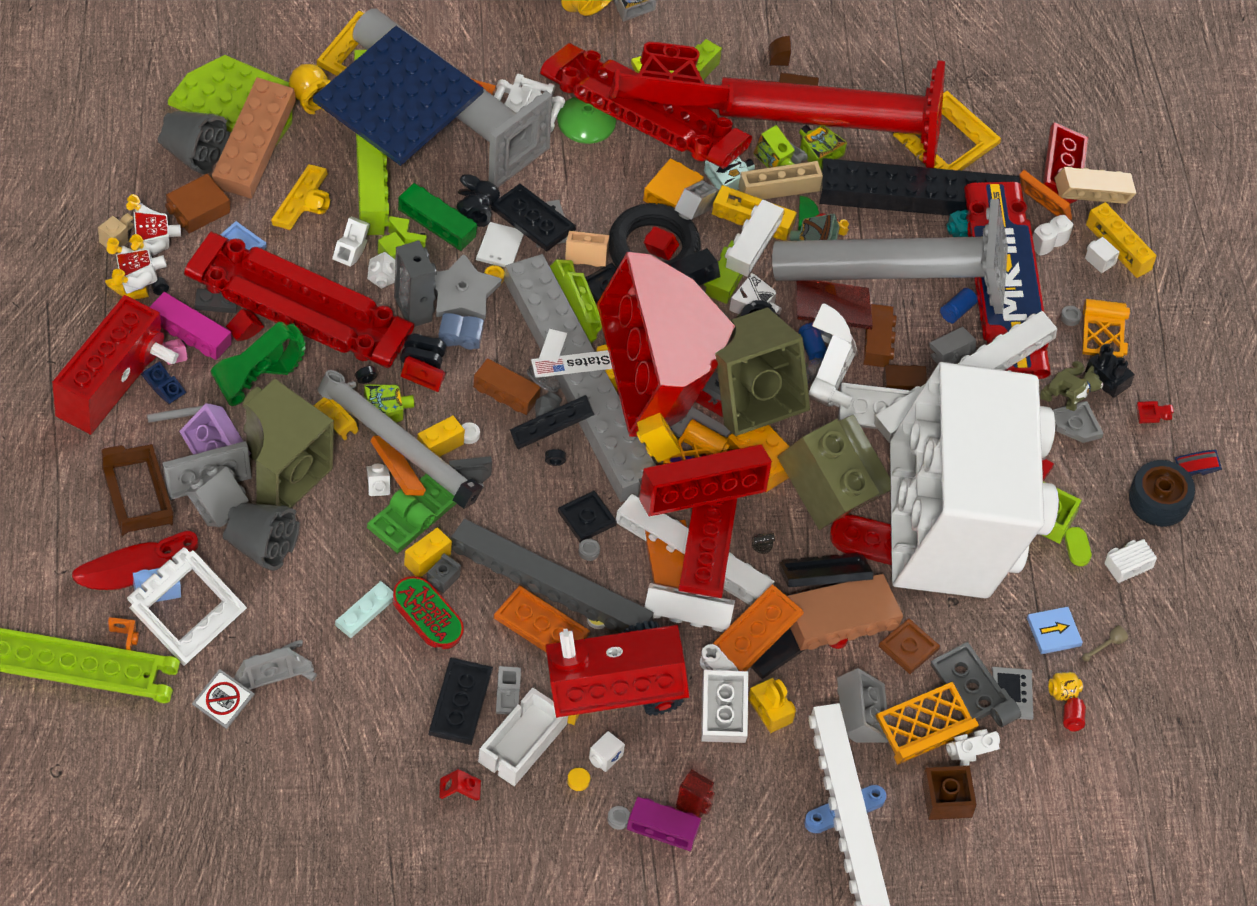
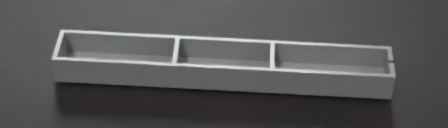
(547, 308)

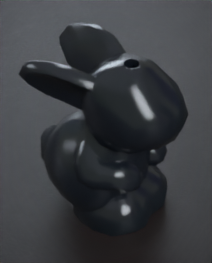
(478, 199)

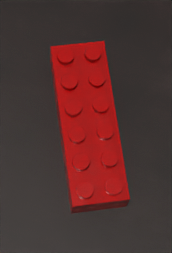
(705, 480)

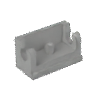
(953, 346)

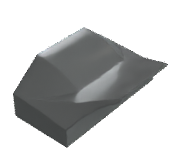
(475, 468)

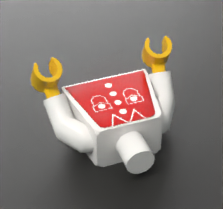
(150, 228)
(135, 267)

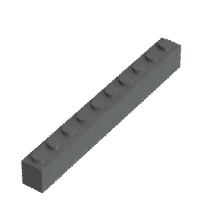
(547, 578)

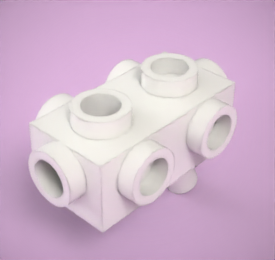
(966, 748)

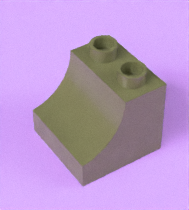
(761, 373)
(287, 442)
(835, 471)

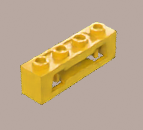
(738, 212)
(1122, 238)

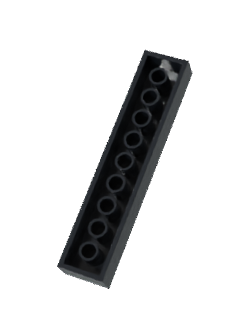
(899, 186)

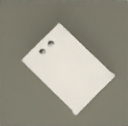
(499, 245)

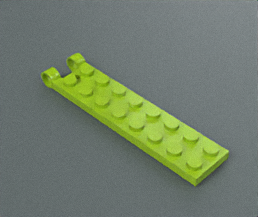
(85, 664)

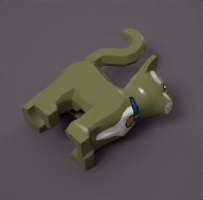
(1071, 386)

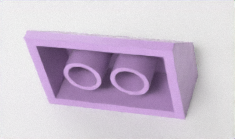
(210, 430)

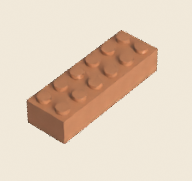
(254, 137)

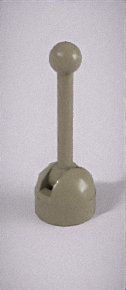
(1117, 636)

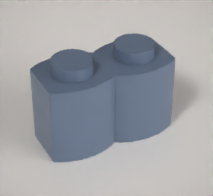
(461, 331)

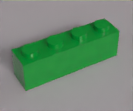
(437, 216)

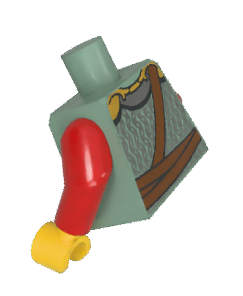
(820, 228)

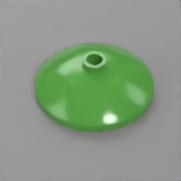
(584, 122)

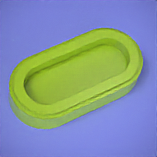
(1078, 546)

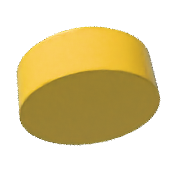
(495, 271)
(578, 779)

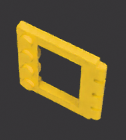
(339, 48)
(965, 121)

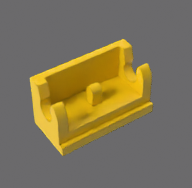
(342, 420)

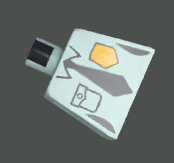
(728, 176)

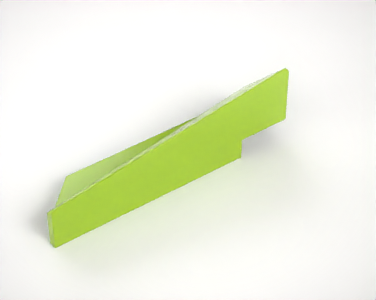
(579, 296)

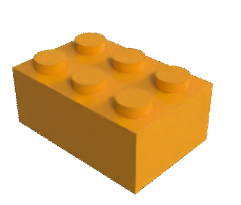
(773, 445)

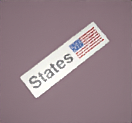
(572, 364)

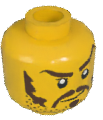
(1065, 686)

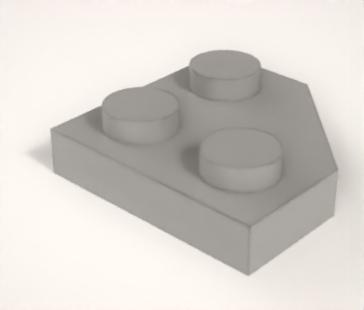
(1078, 424)

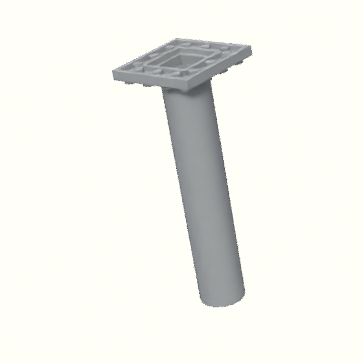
(513, 136)
(901, 258)

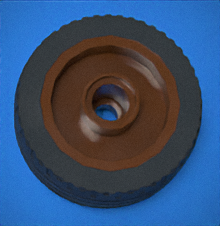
(1161, 493)

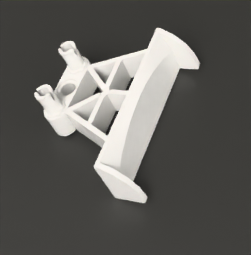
(836, 360)

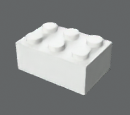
(724, 706)

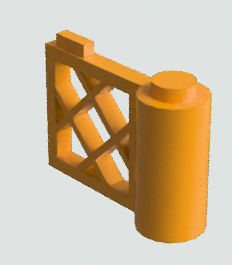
(1106, 314)
(702, 441)

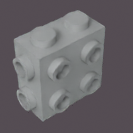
(216, 494)

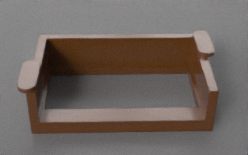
(119, 456)

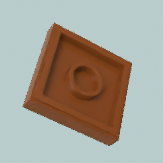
(909, 646)

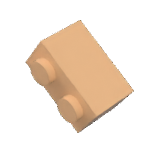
(587, 248)

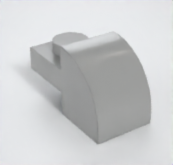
(507, 689)

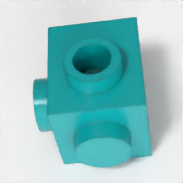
(958, 224)

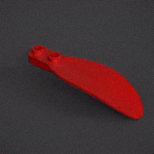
(117, 568)

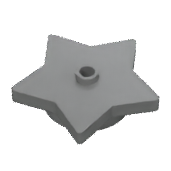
(464, 289)

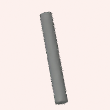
(173, 414)

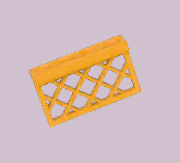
(929, 741)

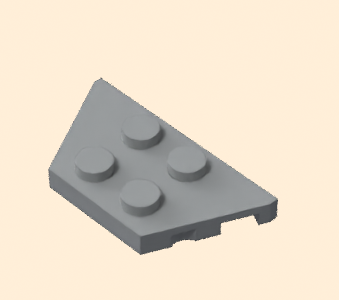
(272, 667)

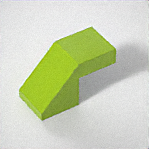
(401, 227)

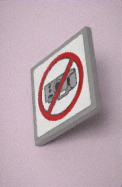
(223, 699)

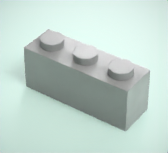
(696, 200)

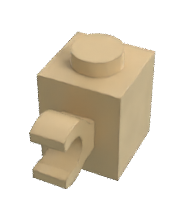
(115, 229)

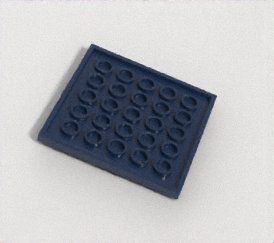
(398, 95)

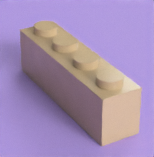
(782, 180)
(1095, 185)

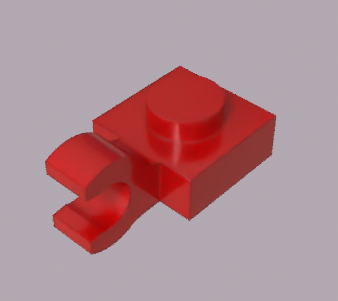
(1152, 413)

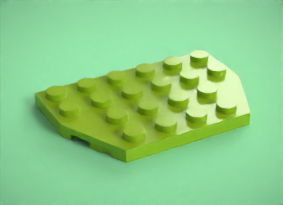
(221, 89)

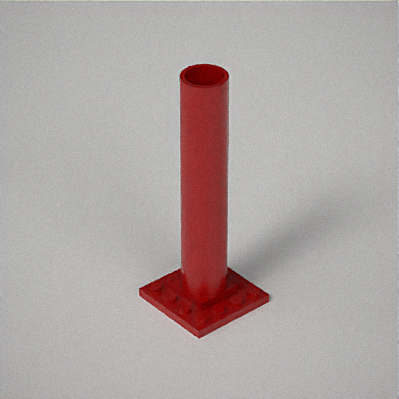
(844, 107)

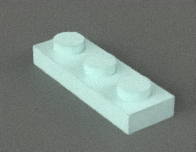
(365, 609)

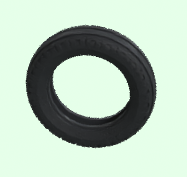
(655, 215)

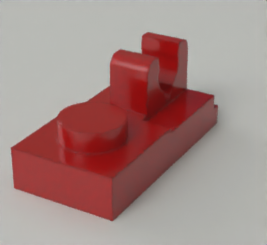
(422, 373)

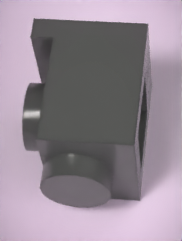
(444, 573)

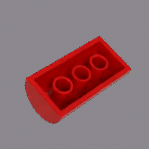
(1064, 149)

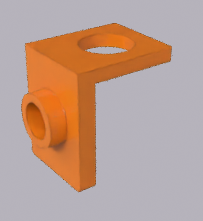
(130, 629)

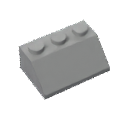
(860, 701)

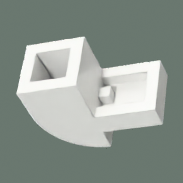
(352, 243)

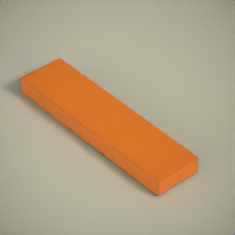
(398, 467)

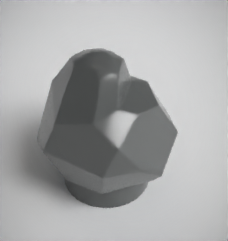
(547, 403)

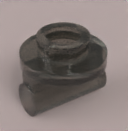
(763, 542)

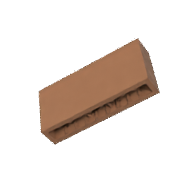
(845, 612)

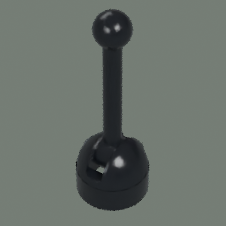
(160, 285)

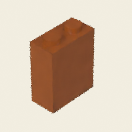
(197, 203)

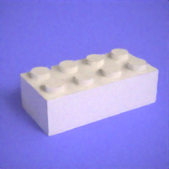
(522, 739)

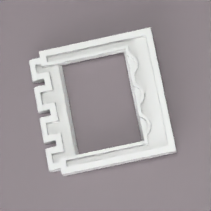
(208, 627)

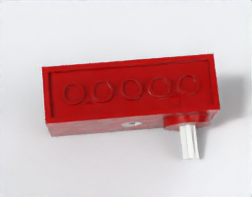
(109, 364)
(616, 670)

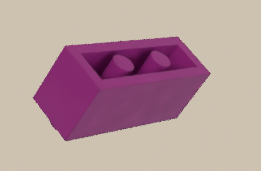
(664, 823)

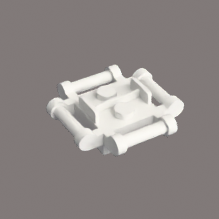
(524, 95)

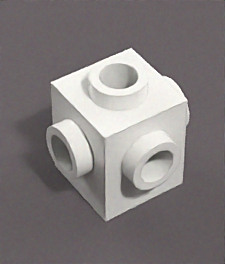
(381, 270)

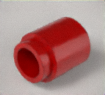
(1074, 714)

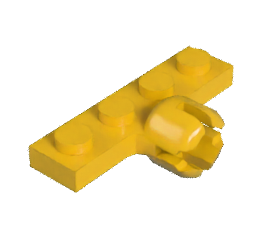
(303, 198)

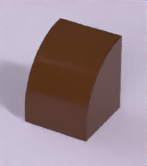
(780, 51)

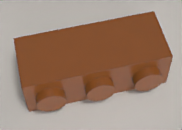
(879, 339)
(506, 386)

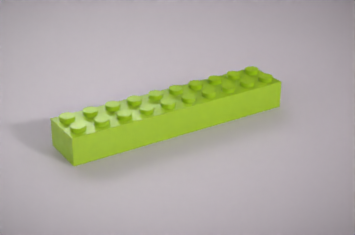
(372, 182)

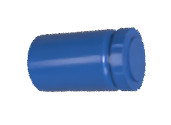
(958, 305)
(812, 341)

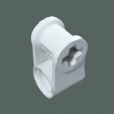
(714, 659)

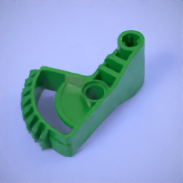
(261, 357)

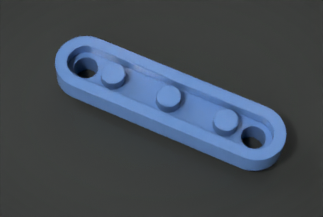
(827, 816)

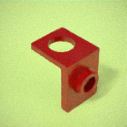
(462, 783)

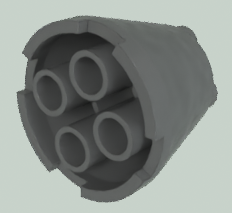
(194, 138)
(263, 532)

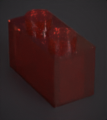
(695, 794)

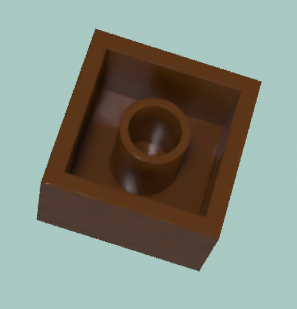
(949, 792)

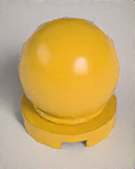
(307, 82)

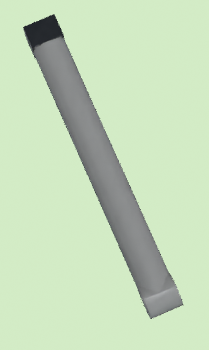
(335, 388)

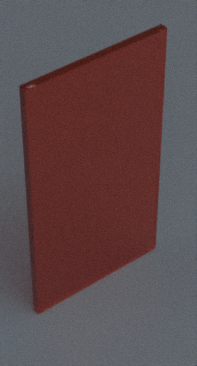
(848, 300)

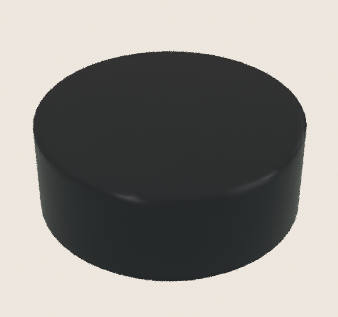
(366, 374)
(555, 457)

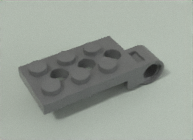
(1002, 707)

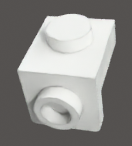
(378, 480)

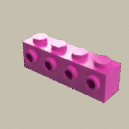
(192, 326)

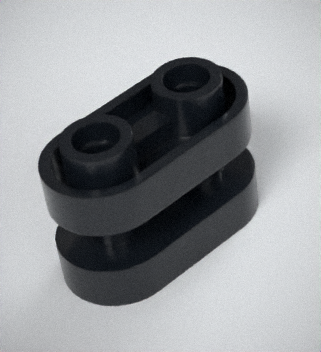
(424, 349)

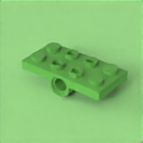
(411, 514)

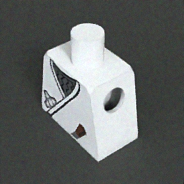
(753, 290)

